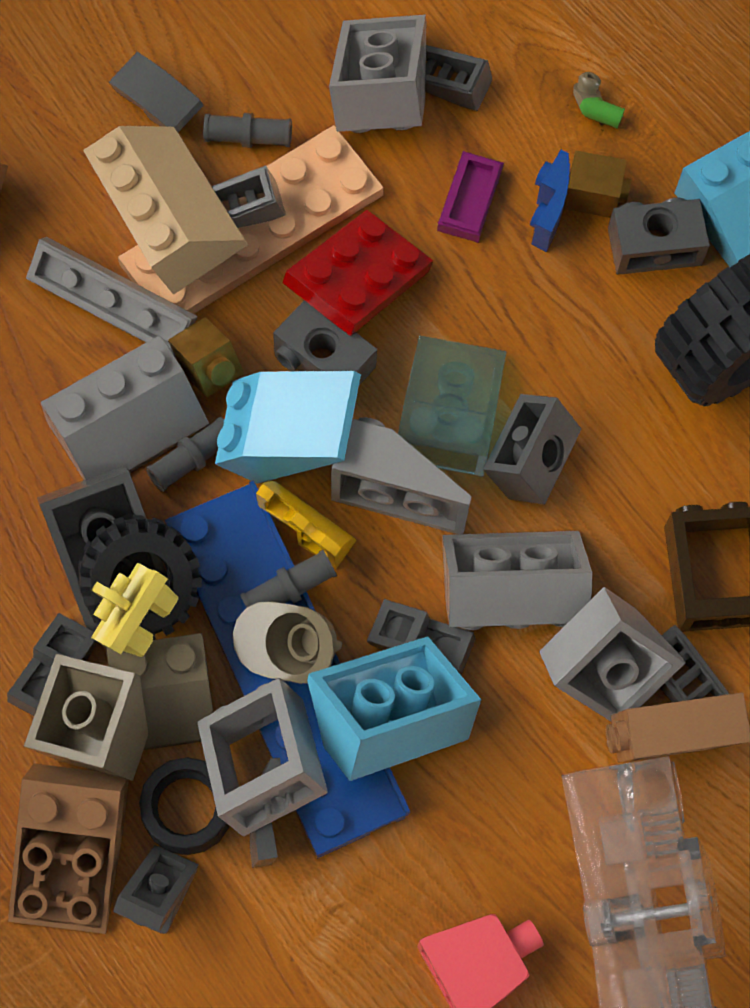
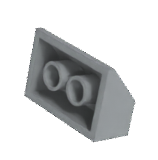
(125, 411)
(515, 578)

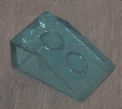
(452, 403)

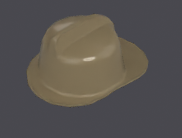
(284, 641)

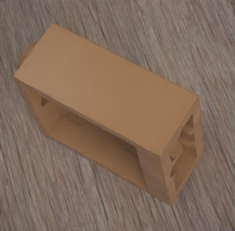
(678, 727)

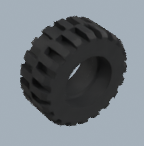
(709, 338)

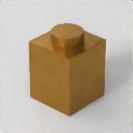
(596, 184)
(206, 356)

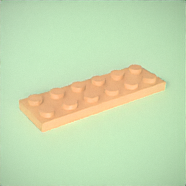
(318, 188)

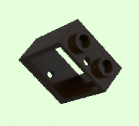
(703, 613)

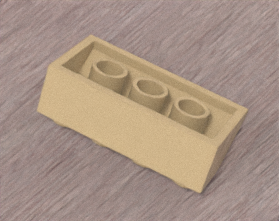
(165, 202)

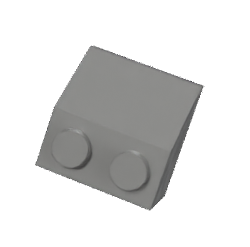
(610, 656)

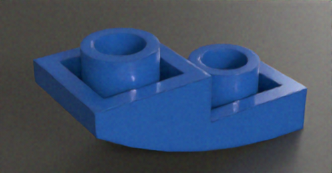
(553, 185)

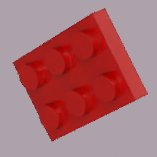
(357, 272)

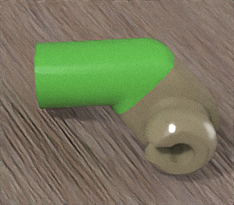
(591, 101)

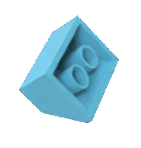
(391, 707)

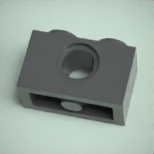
(640, 251)
(310, 330)
(532, 448)

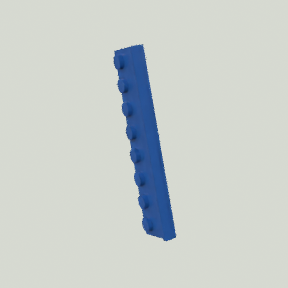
(235, 554)

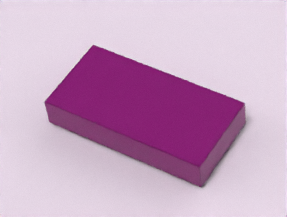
(470, 196)

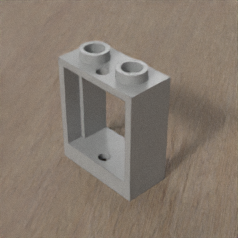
(293, 782)

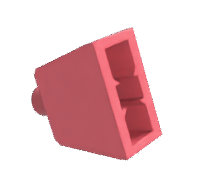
(479, 960)

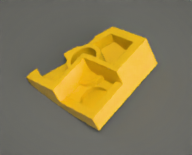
(313, 529)

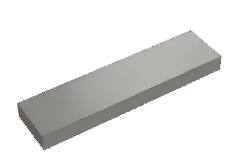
(106, 293)

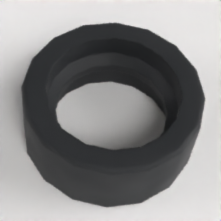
(149, 800)

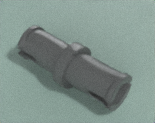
(247, 130)
(186, 457)
(292, 582)

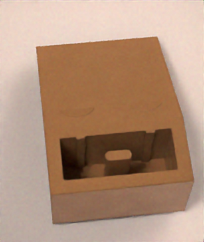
(67, 848)

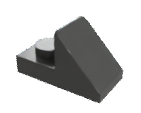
(156, 890)

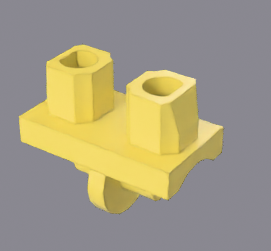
(126, 606)

